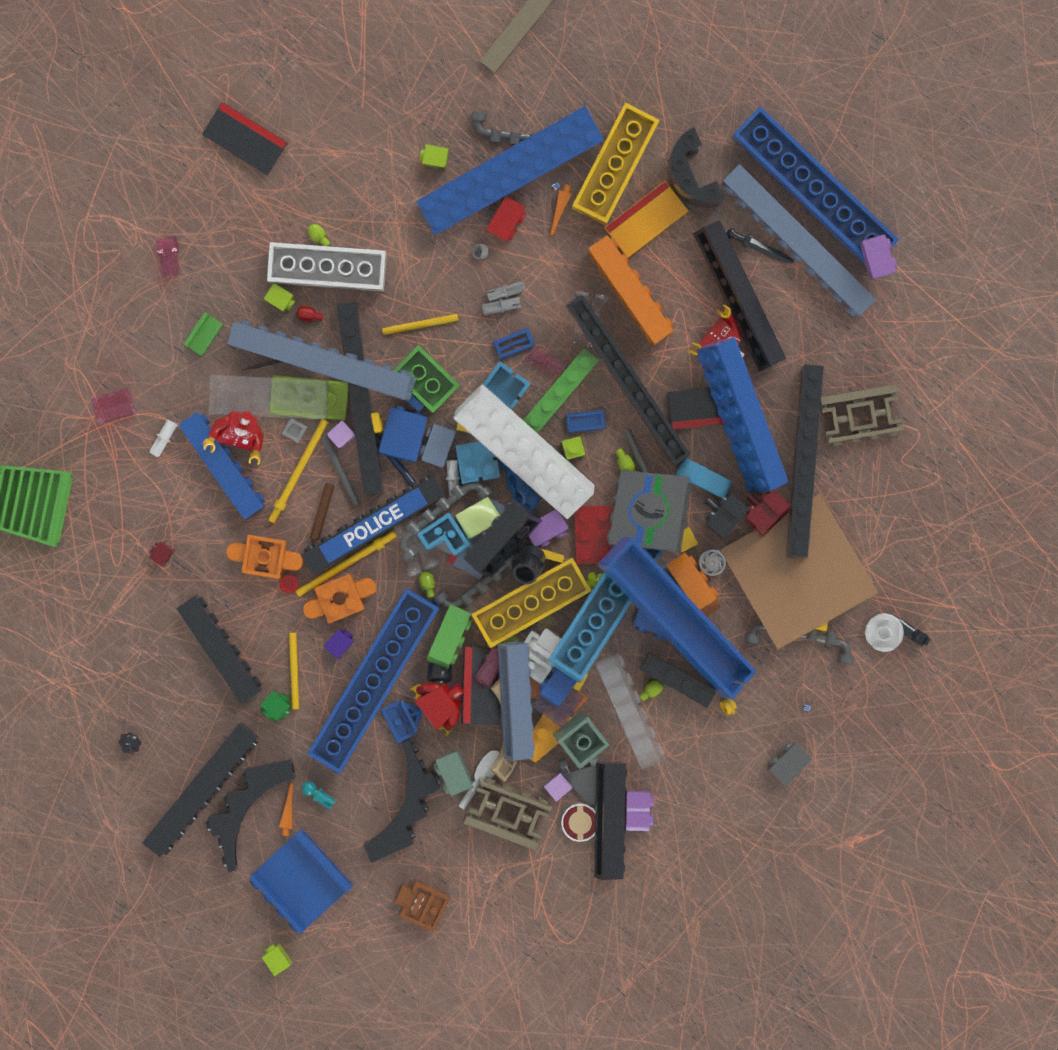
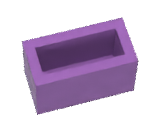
(878, 257)
(551, 526)

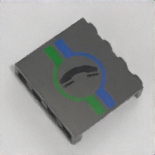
(650, 510)

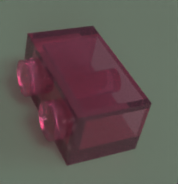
(113, 406)

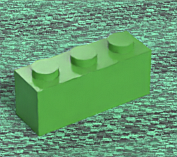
(449, 637)

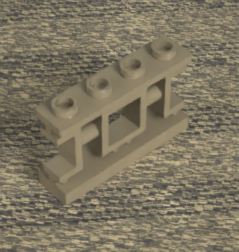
(858, 400)
(502, 827)

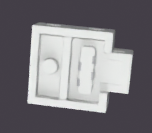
(539, 652)

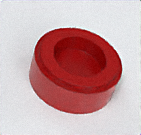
(289, 583)

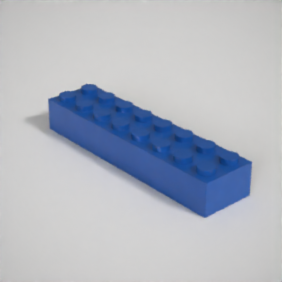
(742, 415)

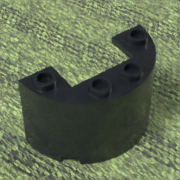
(682, 178)

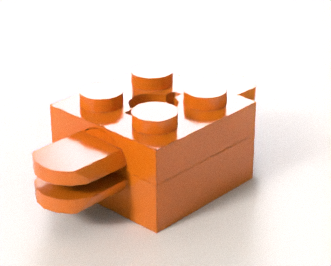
(265, 556)
(340, 598)

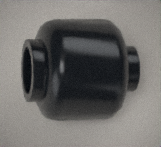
(439, 674)

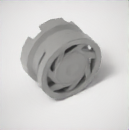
(712, 562)

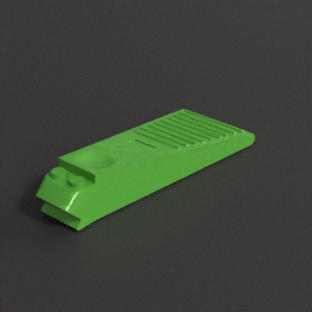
(34, 502)

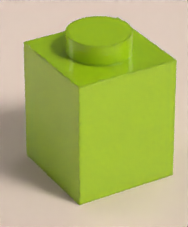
(434, 157)
(280, 298)
(573, 448)
(276, 959)

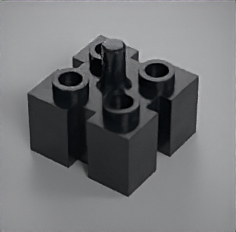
(725, 515)

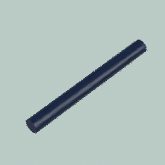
(398, 465)

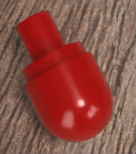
(308, 314)

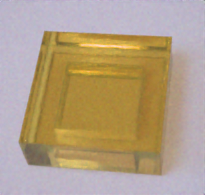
(547, 622)

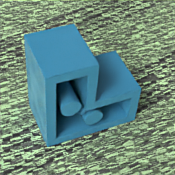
(445, 530)

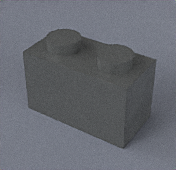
(789, 762)

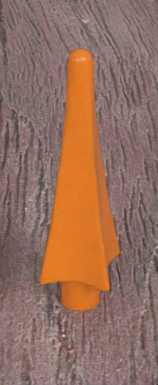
(563, 198)
(287, 817)

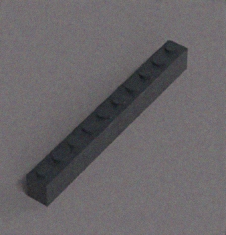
(627, 379)
(361, 403)
(804, 462)

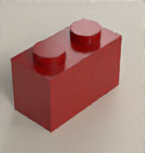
(506, 219)

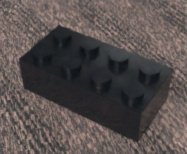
(502, 538)

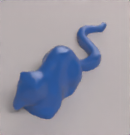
(519, 488)

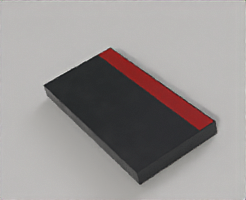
(244, 138)
(693, 409)
(479, 702)

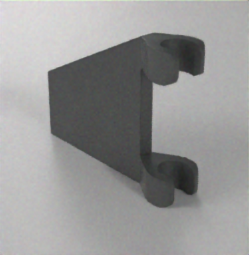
(582, 780)

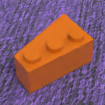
(694, 583)

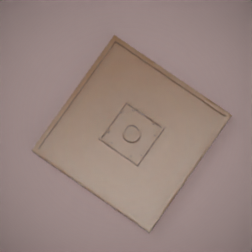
(799, 593)

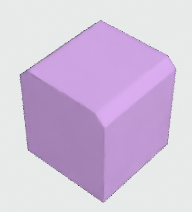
(341, 434)
(558, 786)

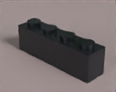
(678, 680)

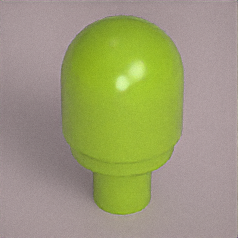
(318, 235)
(624, 461)
(427, 583)
(651, 689)

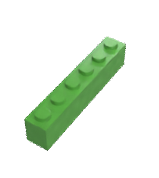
(560, 390)

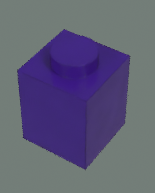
(339, 643)

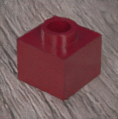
(161, 553)

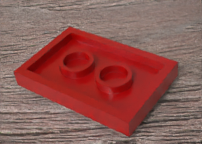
(591, 533)

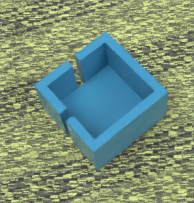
(505, 386)
(475, 462)

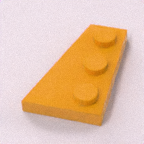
(543, 737)

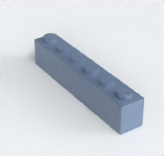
(516, 700)

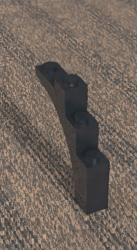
(227, 824)
(398, 834)

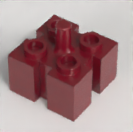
(766, 513)

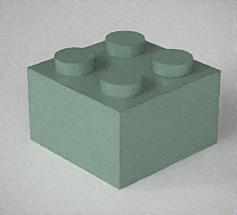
(581, 739)
(453, 771)

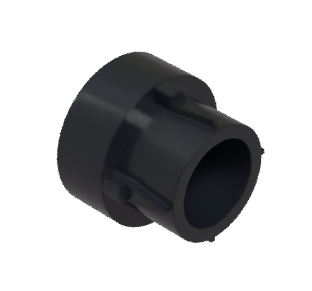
(528, 564)

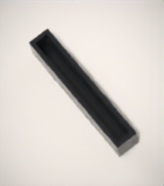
(219, 649)
(610, 820)

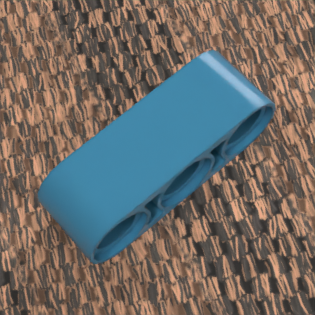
(704, 478)

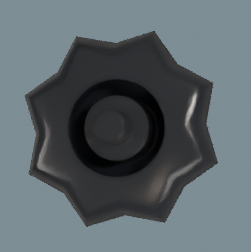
(129, 743)

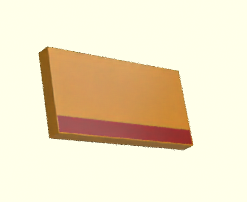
(646, 219)

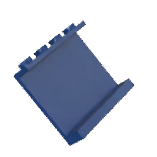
(300, 881)

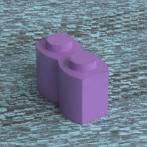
(638, 810)

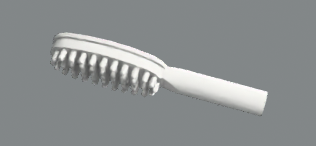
(482, 770)

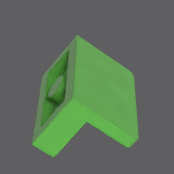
(203, 334)

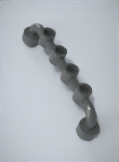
(496, 135)
(442, 505)
(480, 587)
(830, 638)

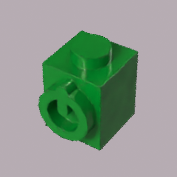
(276, 706)

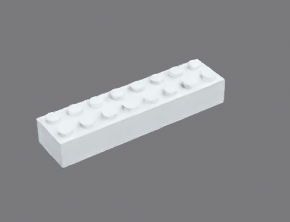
(524, 451)

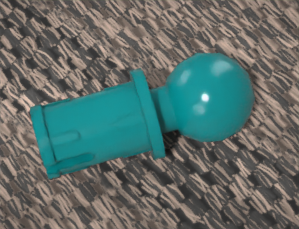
(309, 789)

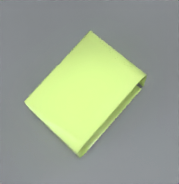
(477, 518)

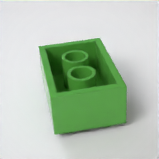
(432, 382)

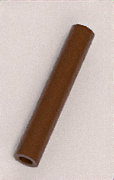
(322, 511)

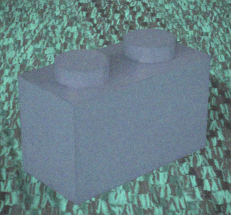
(438, 445)

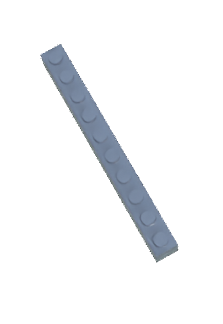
(798, 241)
(322, 361)

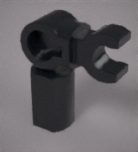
(917, 635)

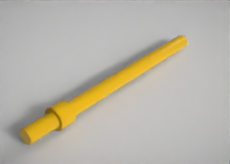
(281, 503)
(377, 544)

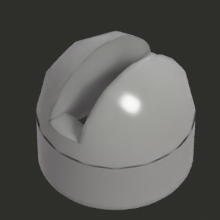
(476, 251)

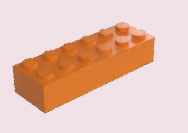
(630, 291)

